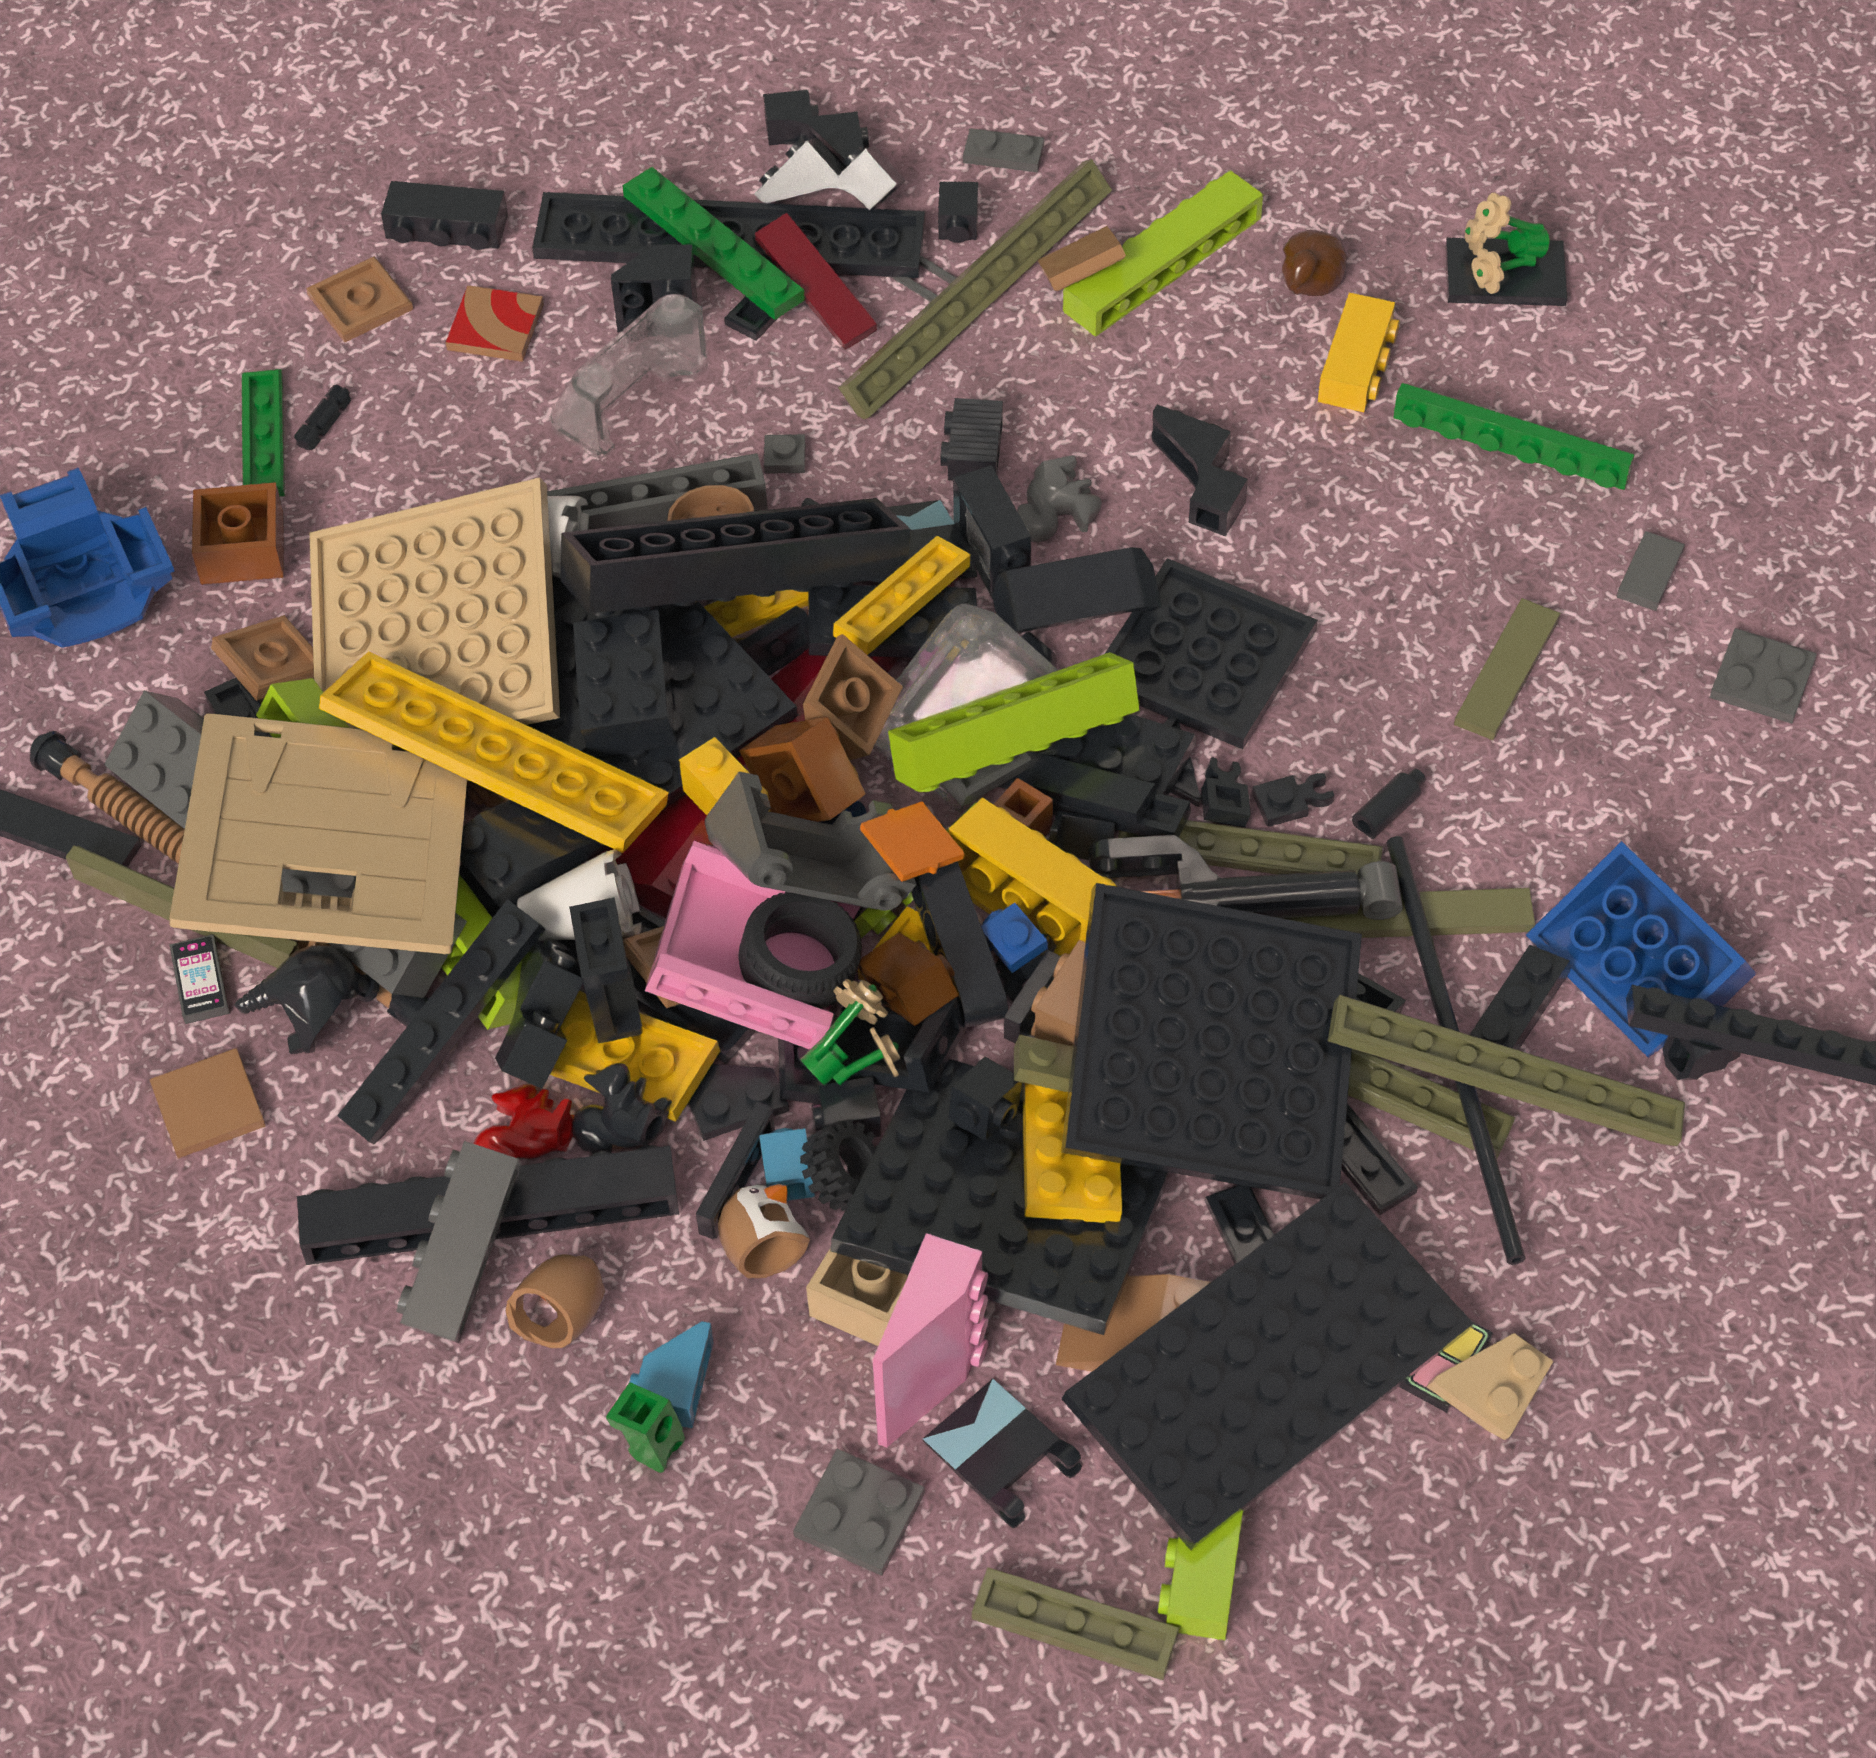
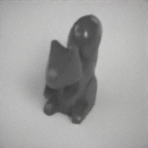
(1056, 494)

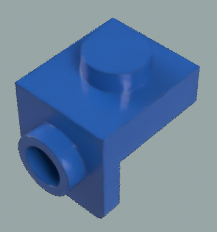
(1013, 937)

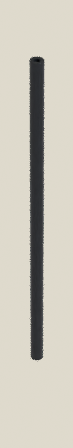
(1446, 1018)

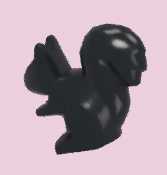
(624, 1118)

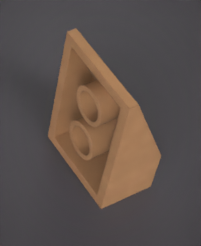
(1140, 1306)

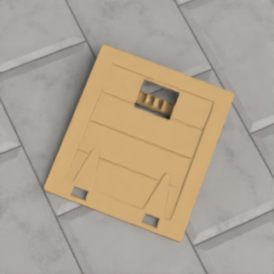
(325, 806)

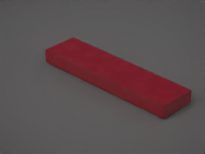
(822, 287)

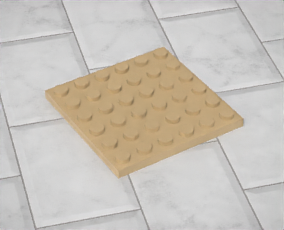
(447, 594)

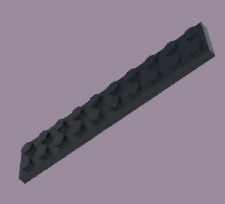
(846, 237)

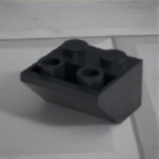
(650, 276)

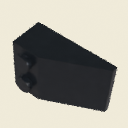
(520, 850)

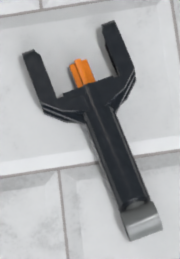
(1270, 895)

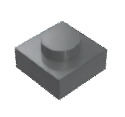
(784, 453)

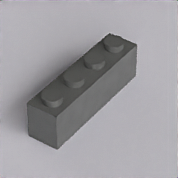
(459, 1242)

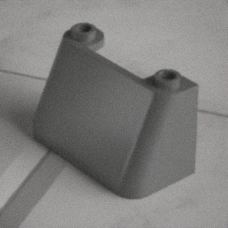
(801, 853)

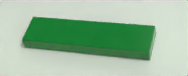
(263, 429)

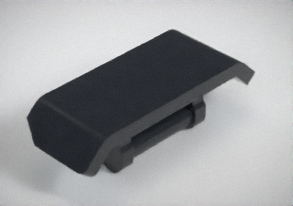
(1076, 590)

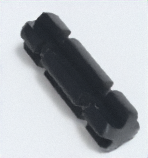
(322, 417)

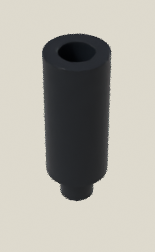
(1389, 803)

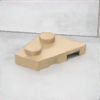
(1494, 1384)

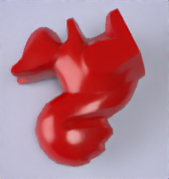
(533, 1126)

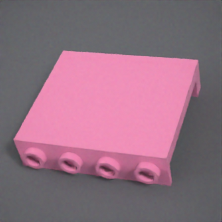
(701, 949)

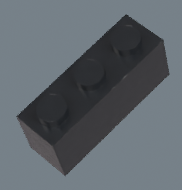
(444, 215)

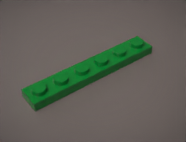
(713, 243)
(1513, 436)

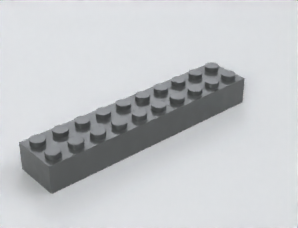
(159, 761)

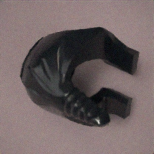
(311, 989)

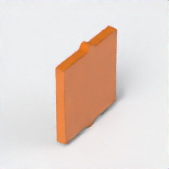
(912, 841)

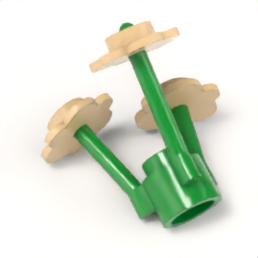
(1526, 241)
(826, 1057)

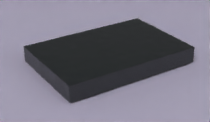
(1522, 285)

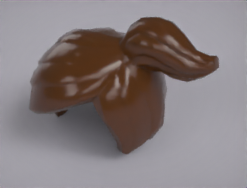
(1313, 263)

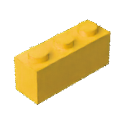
(1358, 353)

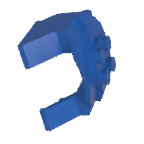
(76, 567)

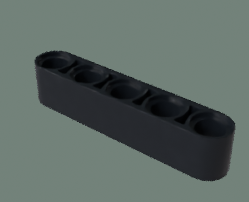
(958, 936)

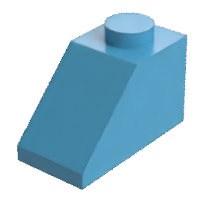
(679, 1370)

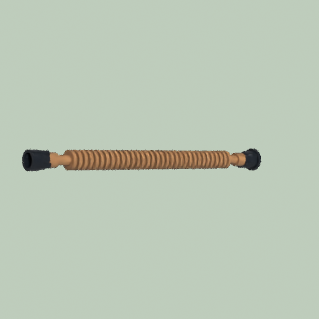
(154, 826)

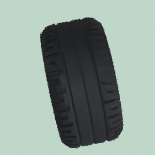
(805, 916)

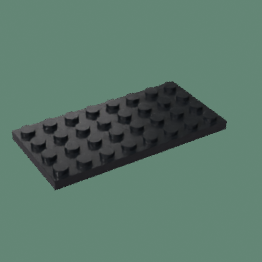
(1266, 1364)

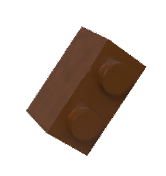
(909, 977)

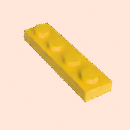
(902, 594)

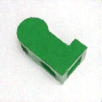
(647, 1425)

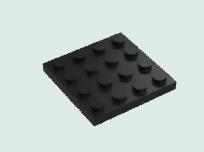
(1211, 652)

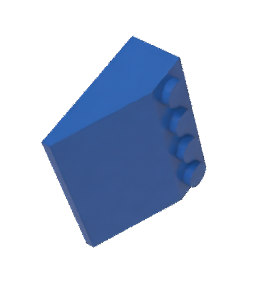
(1635, 930)

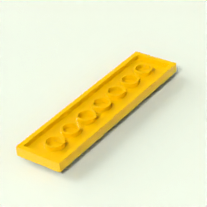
(494, 751)

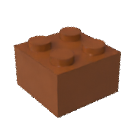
(238, 533)
(804, 770)

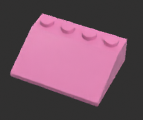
(930, 1335)

